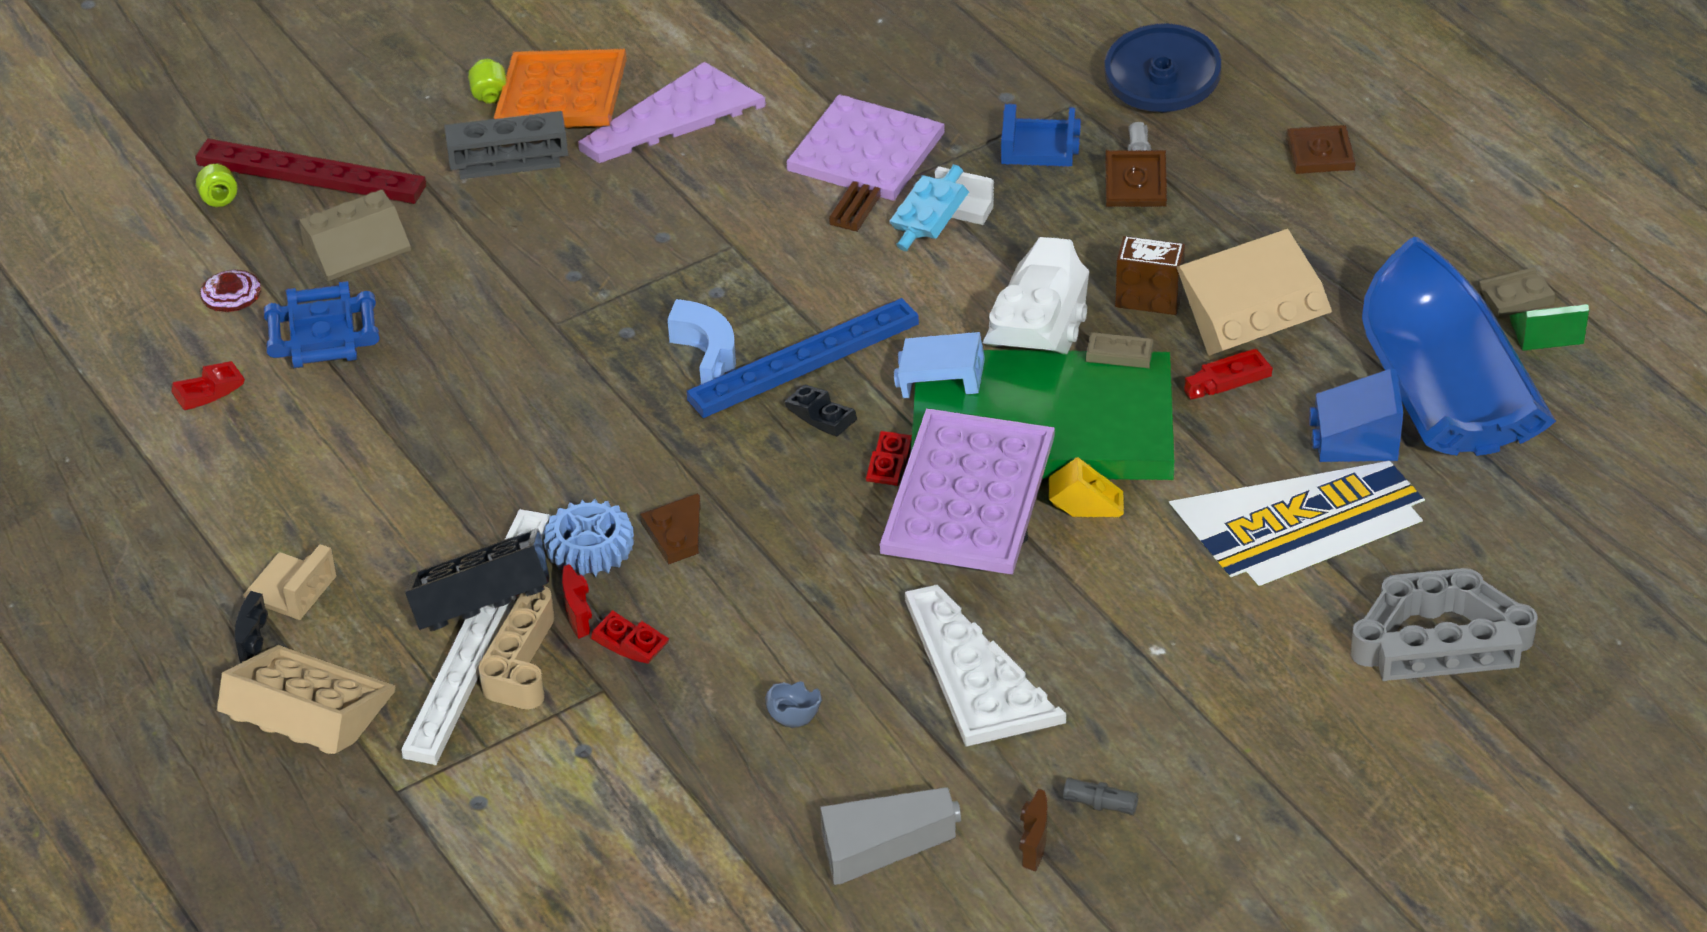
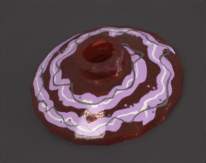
(230, 290)

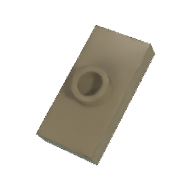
(1119, 350)

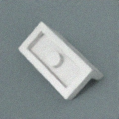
(979, 200)

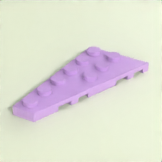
(676, 109)

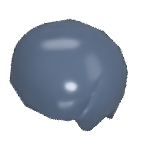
(792, 704)

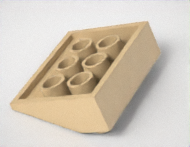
(1252, 291)
(302, 698)

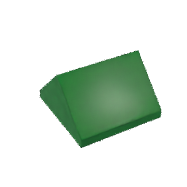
(1551, 327)

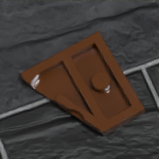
(675, 528)

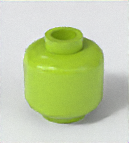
(487, 80)
(216, 185)

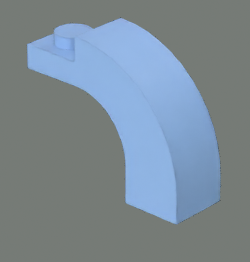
(705, 329)

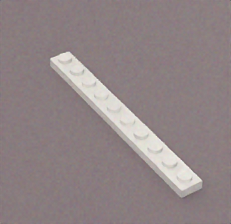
(461, 667)

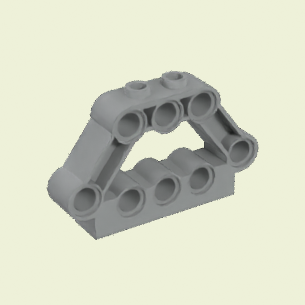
(1489, 642)

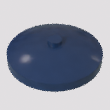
(1163, 67)

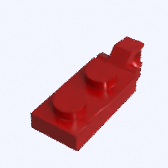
(1228, 374)

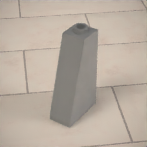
(885, 830)

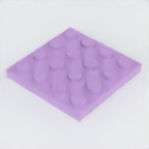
(865, 146)

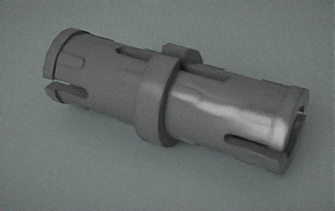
(1100, 796)

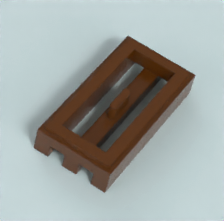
(850, 204)

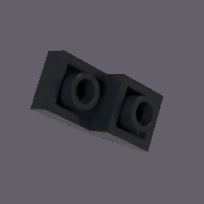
(816, 409)
(248, 625)

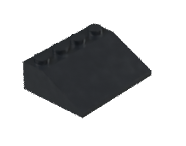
(478, 580)

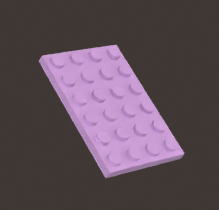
(968, 491)

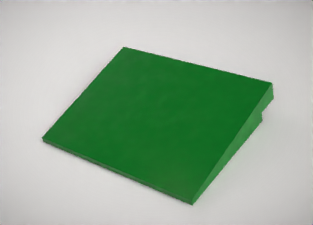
(1100, 412)

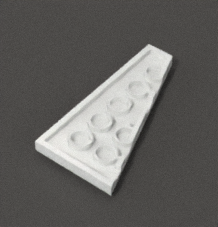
(976, 676)

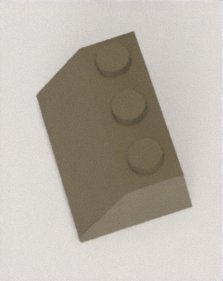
(354, 235)

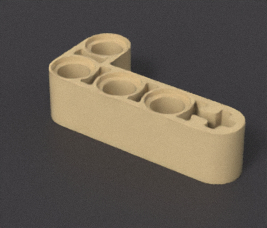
(506, 666)

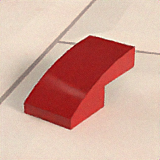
(214, 384)

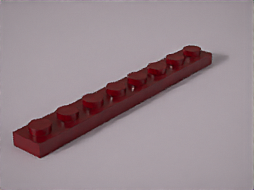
(311, 170)

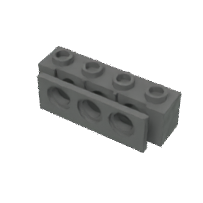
(502, 131)

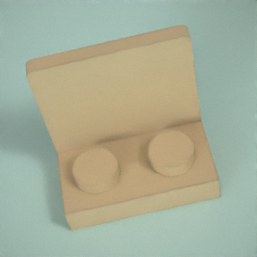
(295, 584)

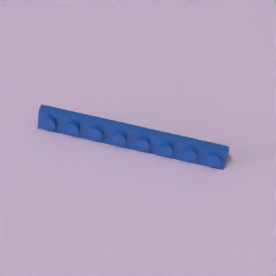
(802, 358)

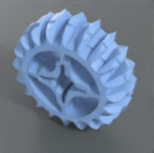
(597, 533)

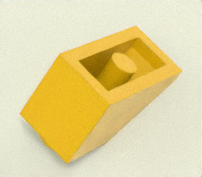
(1085, 492)

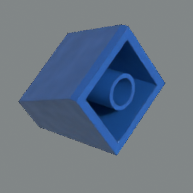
(1359, 420)

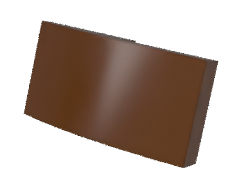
(1035, 830)

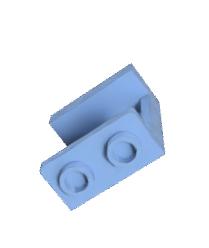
(941, 359)

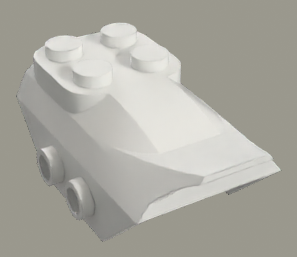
(1042, 300)

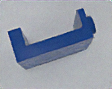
(1039, 140)

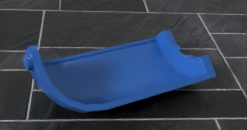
(1449, 356)

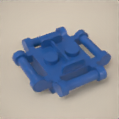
(321, 328)

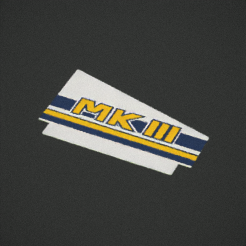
(1301, 519)

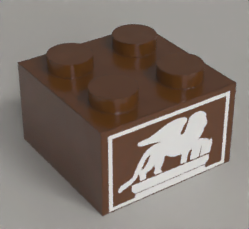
(1149, 275)

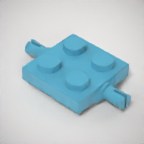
(929, 207)

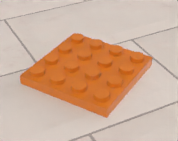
(569, 81)

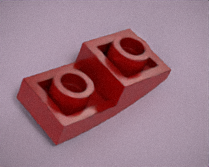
(889, 459)
(577, 608)
(628, 640)

